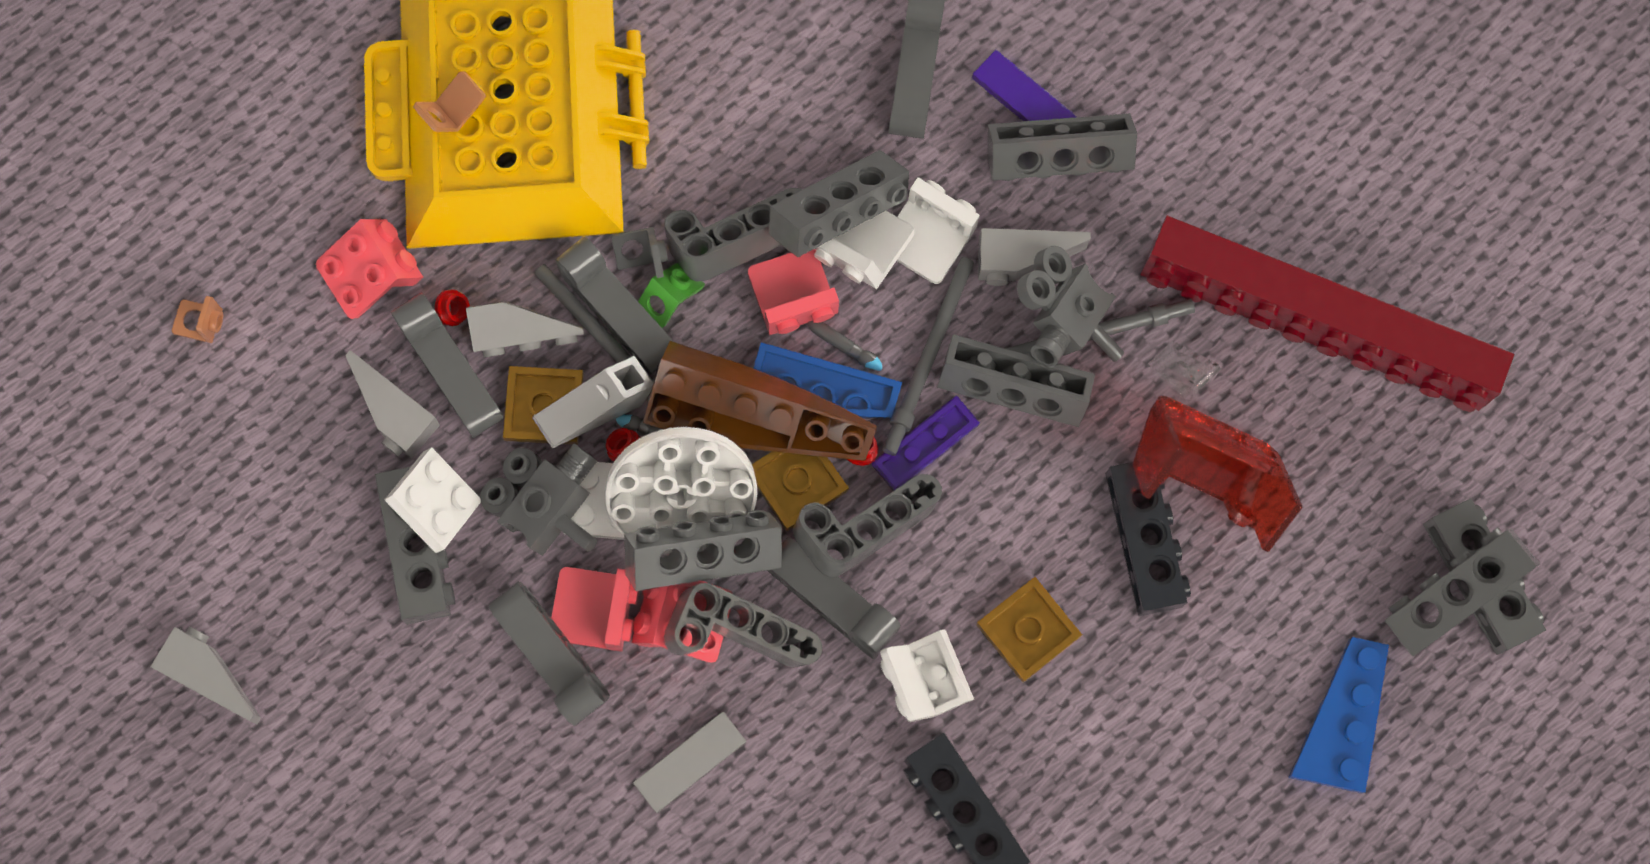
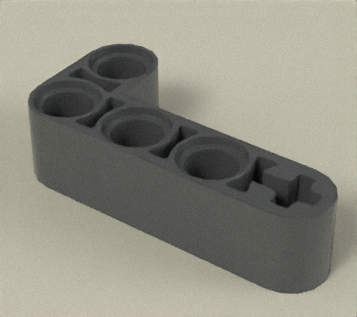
(916, 68)
(722, 245)
(613, 304)
(447, 364)
(872, 520)
(836, 601)
(746, 633)
(550, 652)

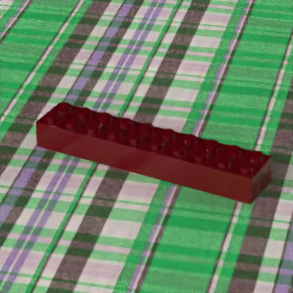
(1326, 315)

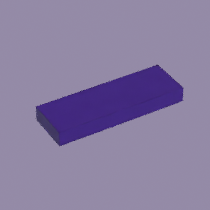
(1018, 90)
(926, 443)

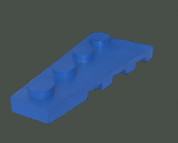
(848, 387)
(1344, 729)

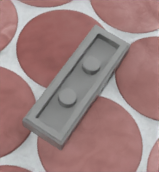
(689, 762)

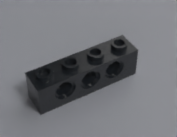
(1149, 594)
(942, 756)

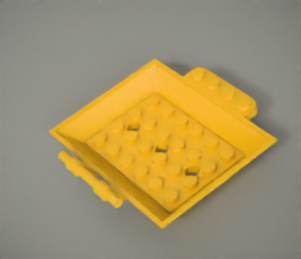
(555, 122)

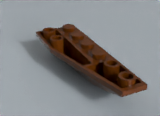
(751, 408)

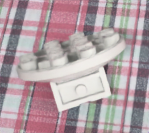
(679, 478)

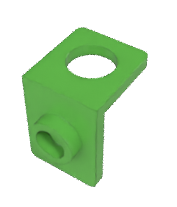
(672, 290)

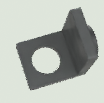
(652, 252)

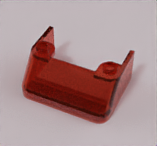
(1220, 463)

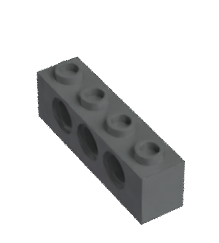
(1078, 138)
(838, 203)
(1016, 381)
(720, 559)
(414, 603)
(1499, 629)
(1418, 633)

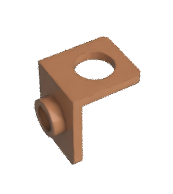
(453, 105)
(208, 322)

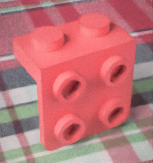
(367, 265)
(792, 292)
(594, 607)
(655, 615)

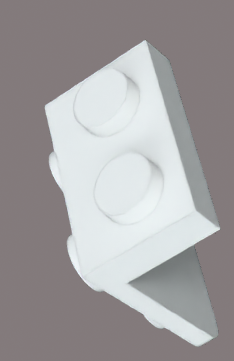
(940, 229)
(868, 249)
(926, 677)

